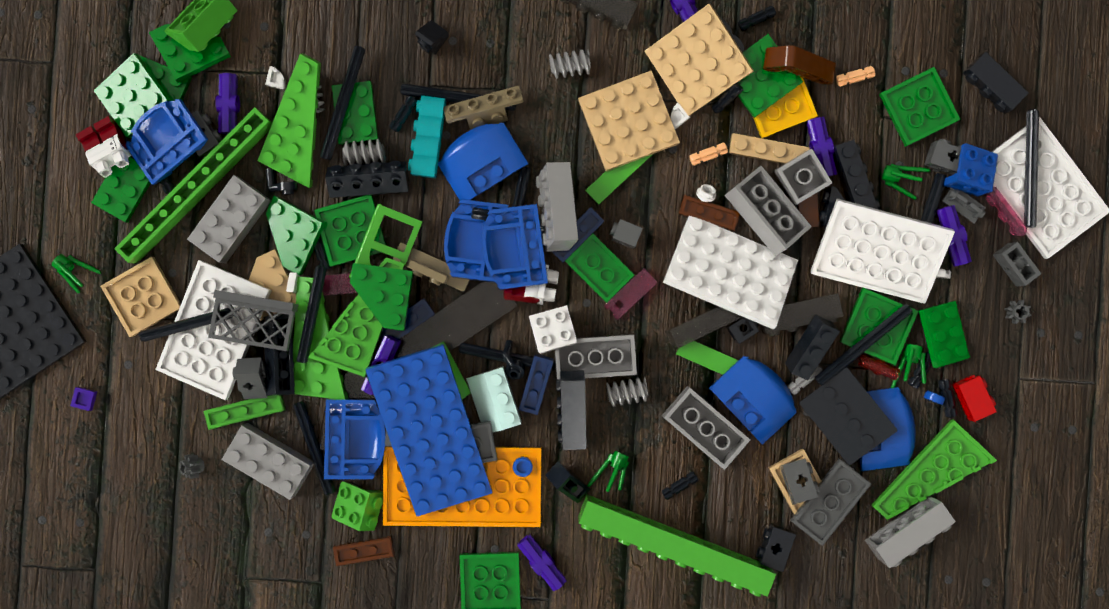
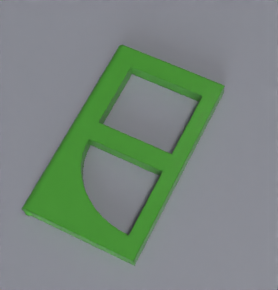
(364, 253)

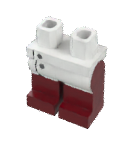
(104, 146)
(534, 293)

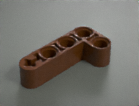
(799, 63)

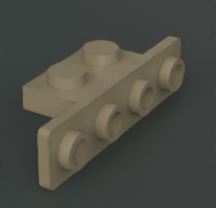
(485, 108)
(432, 267)

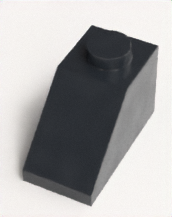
(567, 482)

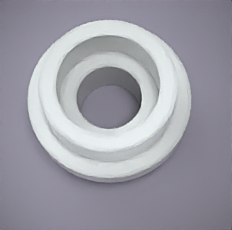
(706, 193)

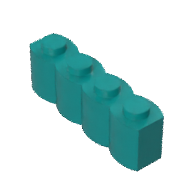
(428, 137)

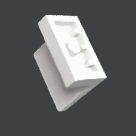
(553, 329)

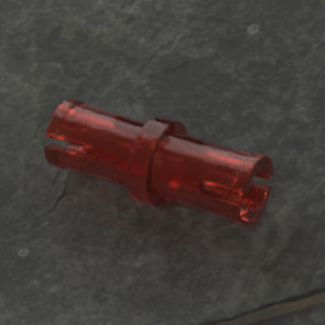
(879, 367)

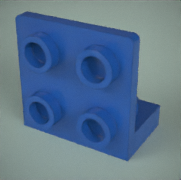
(974, 171)

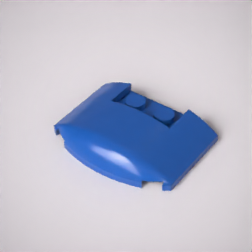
(165, 139)
(481, 160)
(464, 242)
(514, 247)
(755, 397)
(353, 439)
(900, 446)

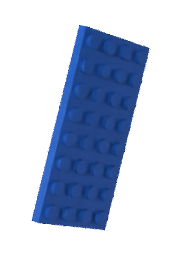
(429, 430)

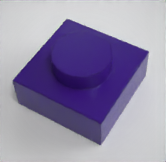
(83, 398)

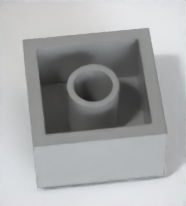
(803, 176)

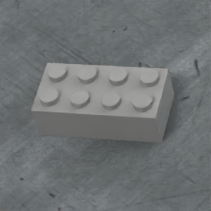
(557, 206)
(768, 211)
(229, 219)
(599, 356)
(706, 427)
(268, 461)
(910, 531)

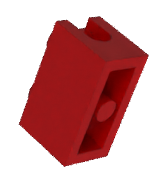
(974, 397)

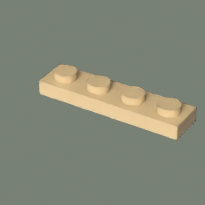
(764, 149)

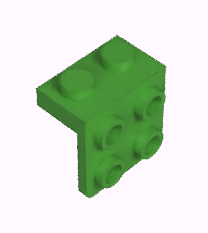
(357, 507)

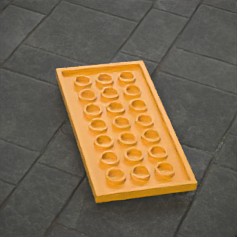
(513, 499)

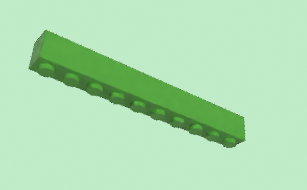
(194, 186)

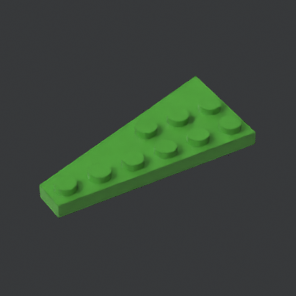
(293, 130)
(353, 335)
(314, 377)
(939, 465)

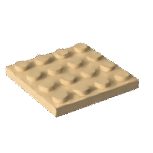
(699, 60)
(628, 121)

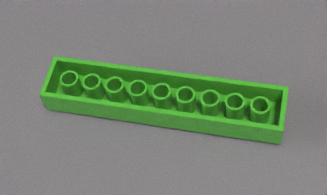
(676, 545)

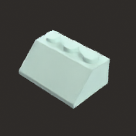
(494, 399)

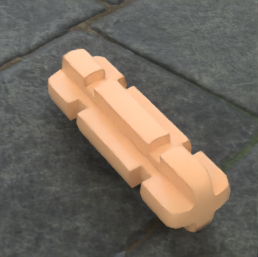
(855, 76)
(708, 154)

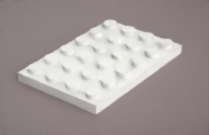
(1064, 196)
(881, 251)
(731, 272)
(204, 360)

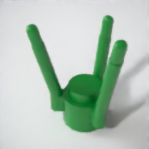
(893, 174)
(64, 267)
(911, 355)
(619, 462)

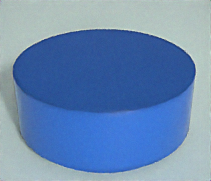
(934, 397)
(522, 466)

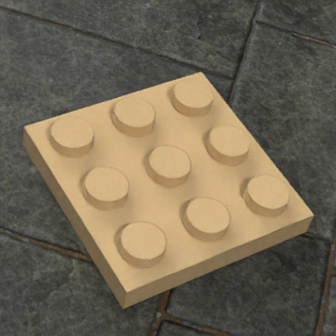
(141, 296)

